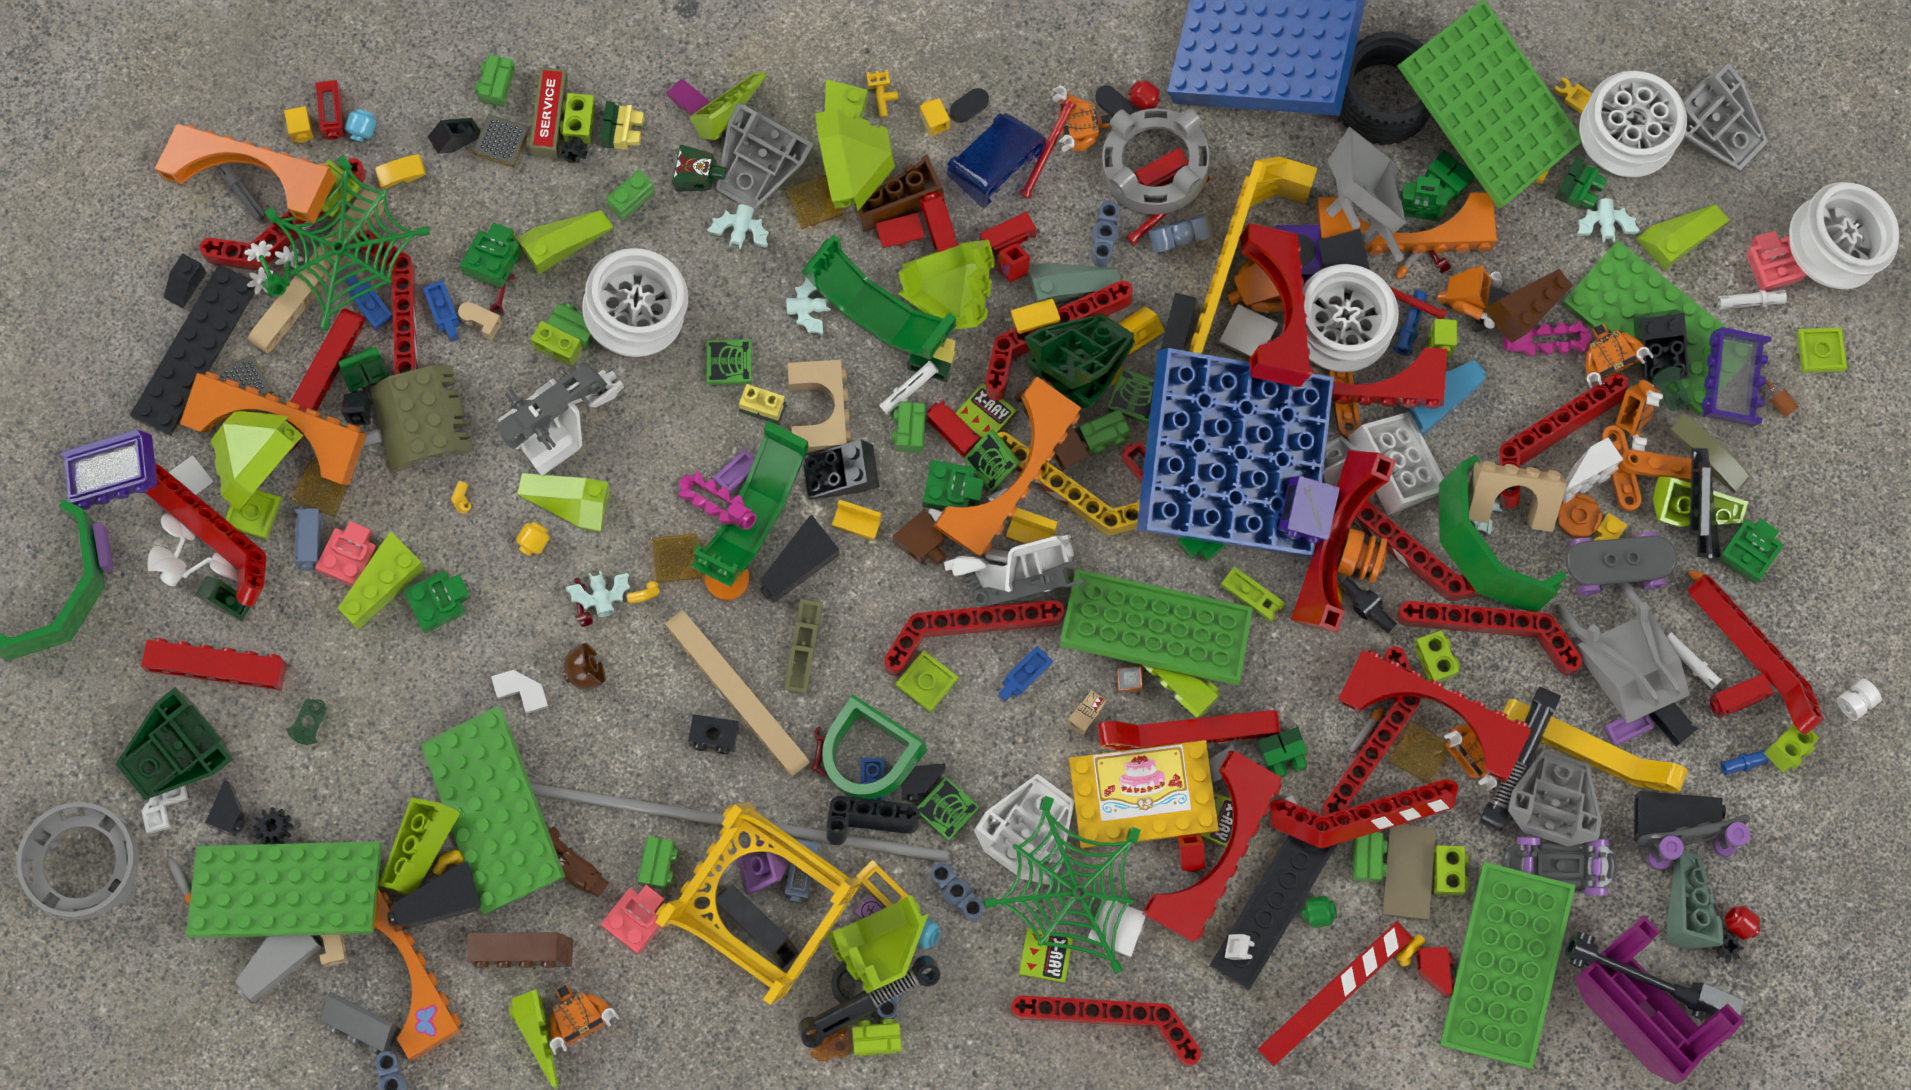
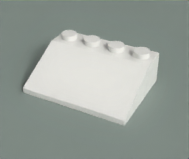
(1415, 470)

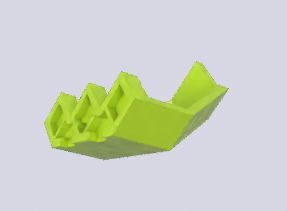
(854, 156)
(951, 282)
(249, 450)
(881, 944)

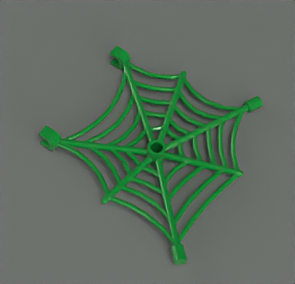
(282, 223)
(1132, 837)

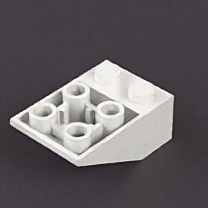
(1592, 467)

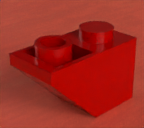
(1434, 968)

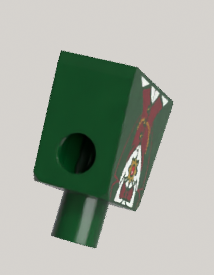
(696, 170)

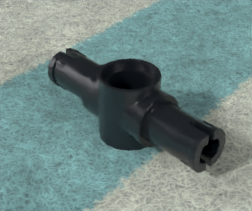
(1367, 605)

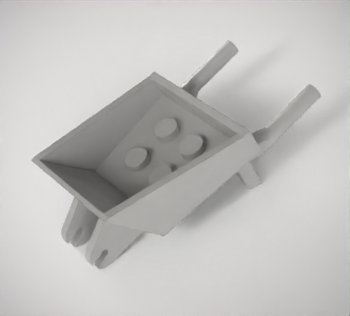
(1371, 182)
(1632, 661)

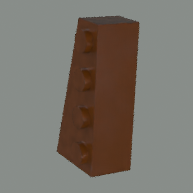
(899, 195)
(1527, 306)
(1071, 449)
(520, 949)

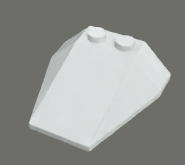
(1015, 821)

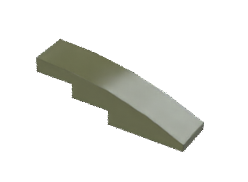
(1722, 464)
(803, 645)

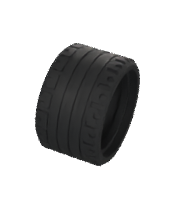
(1372, 124)

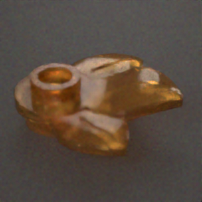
(827, 1048)

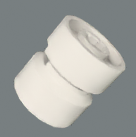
(1859, 699)

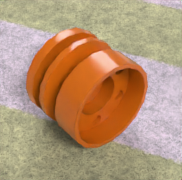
(1362, 556)

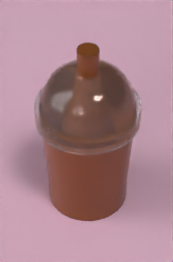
(1780, 398)

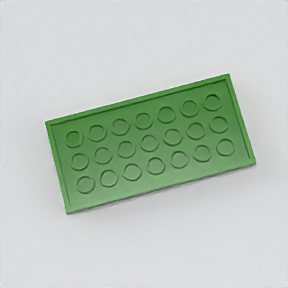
(1629, 286)
(1157, 627)
(500, 817)
(284, 889)
(1507, 965)

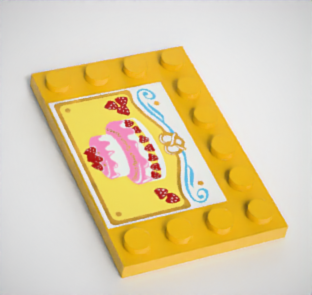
(1152, 788)

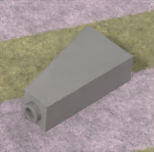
(273, 962)

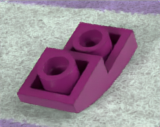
(687, 97)

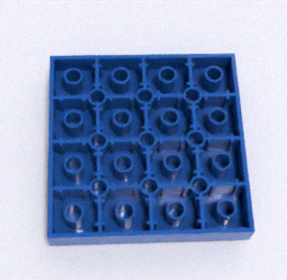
(1266, 54)
(1227, 451)

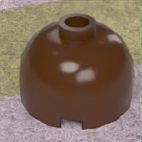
(582, 668)

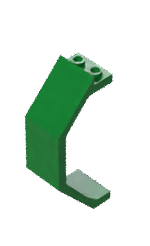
(872, 305)
(766, 495)
(1475, 556)
(78, 603)

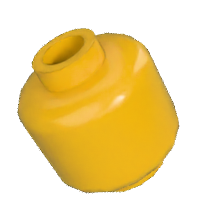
(532, 538)

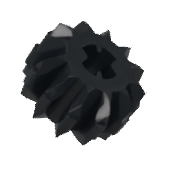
(273, 818)

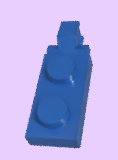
(370, 304)
(442, 308)
(1025, 674)

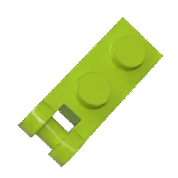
(1252, 594)

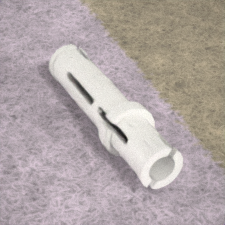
(1760, 299)
(909, 387)
(1693, 662)

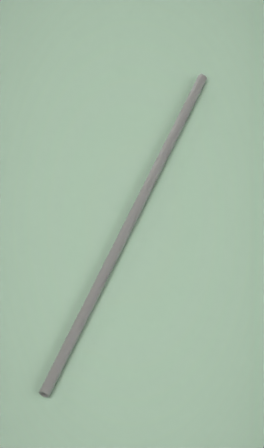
(717, 819)

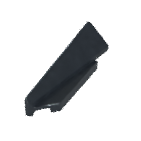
(1702, 505)

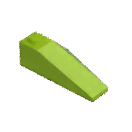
(714, 117)
(1676, 237)
(558, 240)
(571, 498)
(1672, 504)
(1192, 691)
(531, 1019)

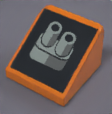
(1129, 679)

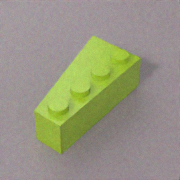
(845, 98)
(380, 581)
(417, 844)

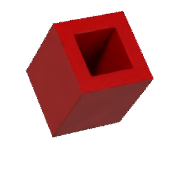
(1013, 262)
(1191, 852)

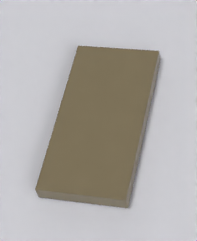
(1409, 872)

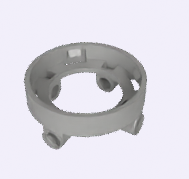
(1187, 181)
(45, 836)

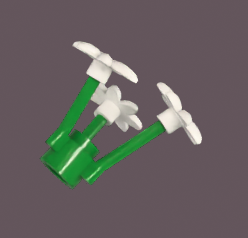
(270, 282)

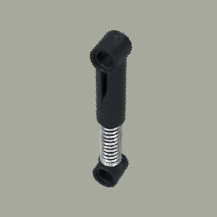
(1538, 717)
(865, 1003)

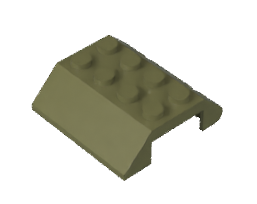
(420, 416)

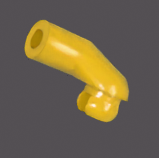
(458, 498)
(643, 595)
(447, 859)
(1409, 949)

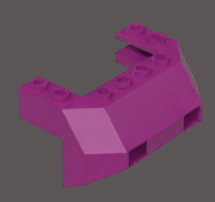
(1647, 1016)

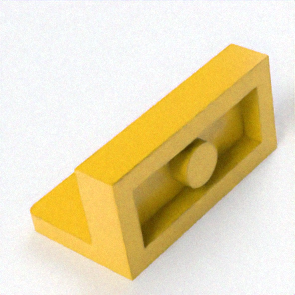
(1035, 316)
(1144, 325)
(857, 520)
(1030, 527)

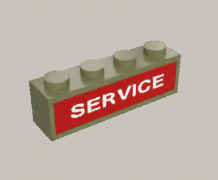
(545, 122)

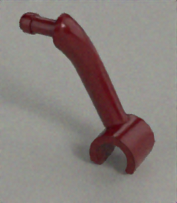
(1440, 263)
(500, 295)
(584, 618)
(819, 753)

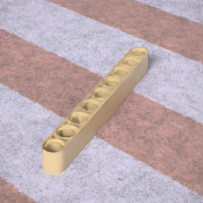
(299, 295)
(736, 693)

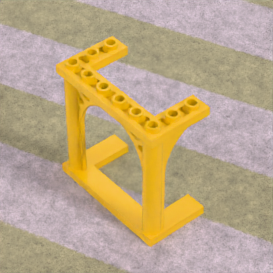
(685, 915)

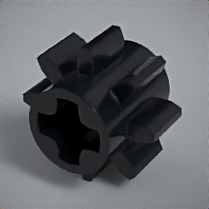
(574, 149)
(1724, 952)

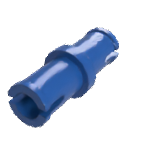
(1744, 762)

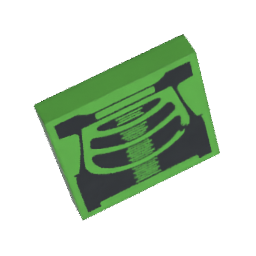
(729, 362)
(1132, 396)
(992, 460)
(947, 809)

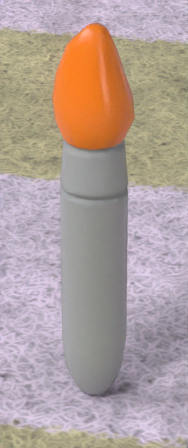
(1403, 270)
(1695, 575)
(1366, 730)
(180, 879)

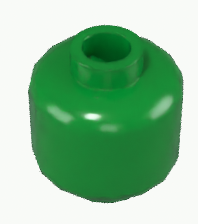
(1319, 912)

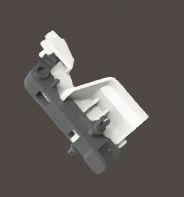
(549, 422)
(1022, 575)

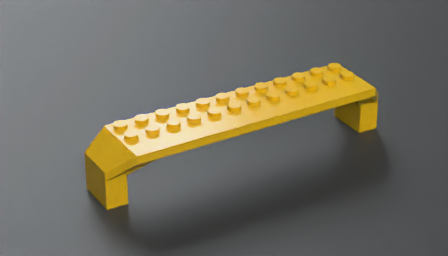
(1267, 179)

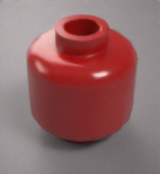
(1144, 95)
(1742, 922)

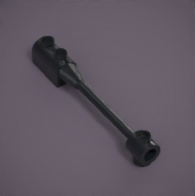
(1700, 998)

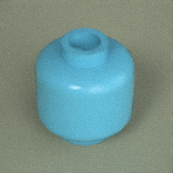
(360, 125)
(929, 935)

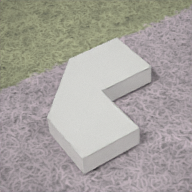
(513, 682)
(155, 811)

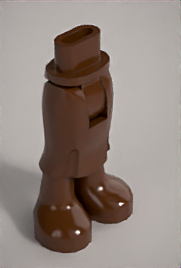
(577, 869)

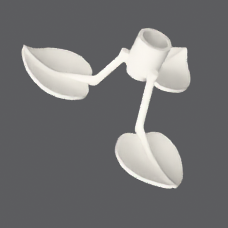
(173, 569)

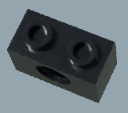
(703, 725)

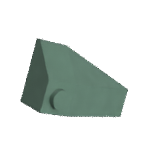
(1068, 281)
(1691, 910)

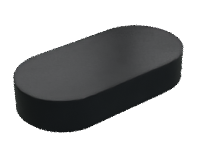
(1112, 101)
(969, 105)

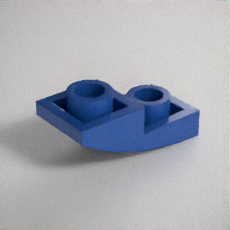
(871, 771)

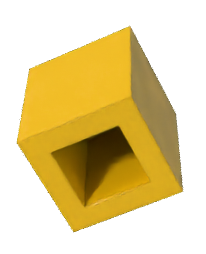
(934, 116)
(299, 124)

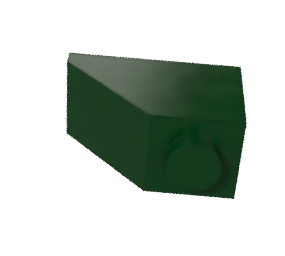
(221, 597)

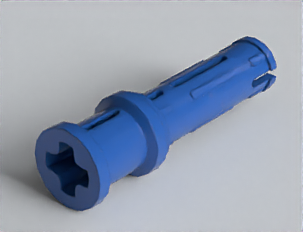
(1409, 332)

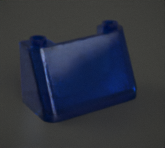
(995, 157)

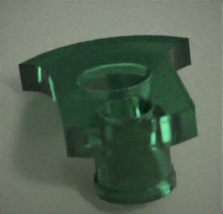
(1663, 379)
(305, 735)

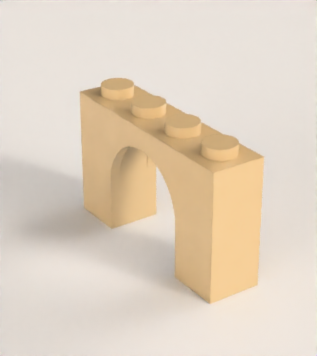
(828, 378)
(1491, 479)

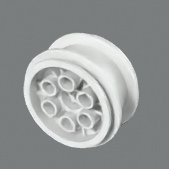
(1662, 112)
(1857, 224)
(1368, 293)
(622, 331)

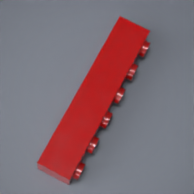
(214, 664)

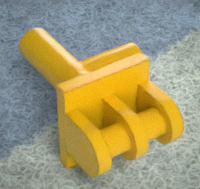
(879, 87)

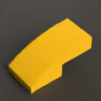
(399, 170)

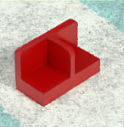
(900, 231)

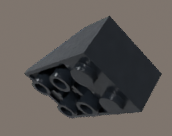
(1665, 338)
(841, 470)

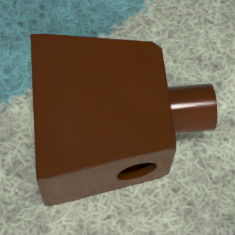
(921, 539)

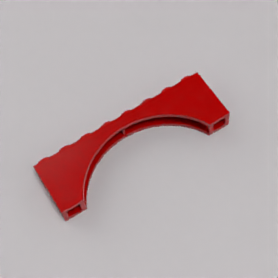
(1278, 255)
(1417, 385)
(1318, 599)
(1380, 680)
(1250, 793)

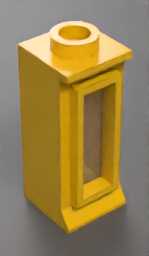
(880, 885)

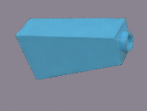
(1458, 386)

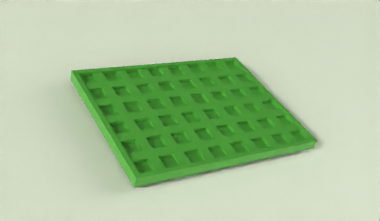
(1490, 103)

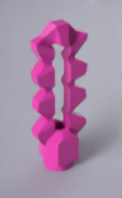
(1525, 344)
(736, 513)

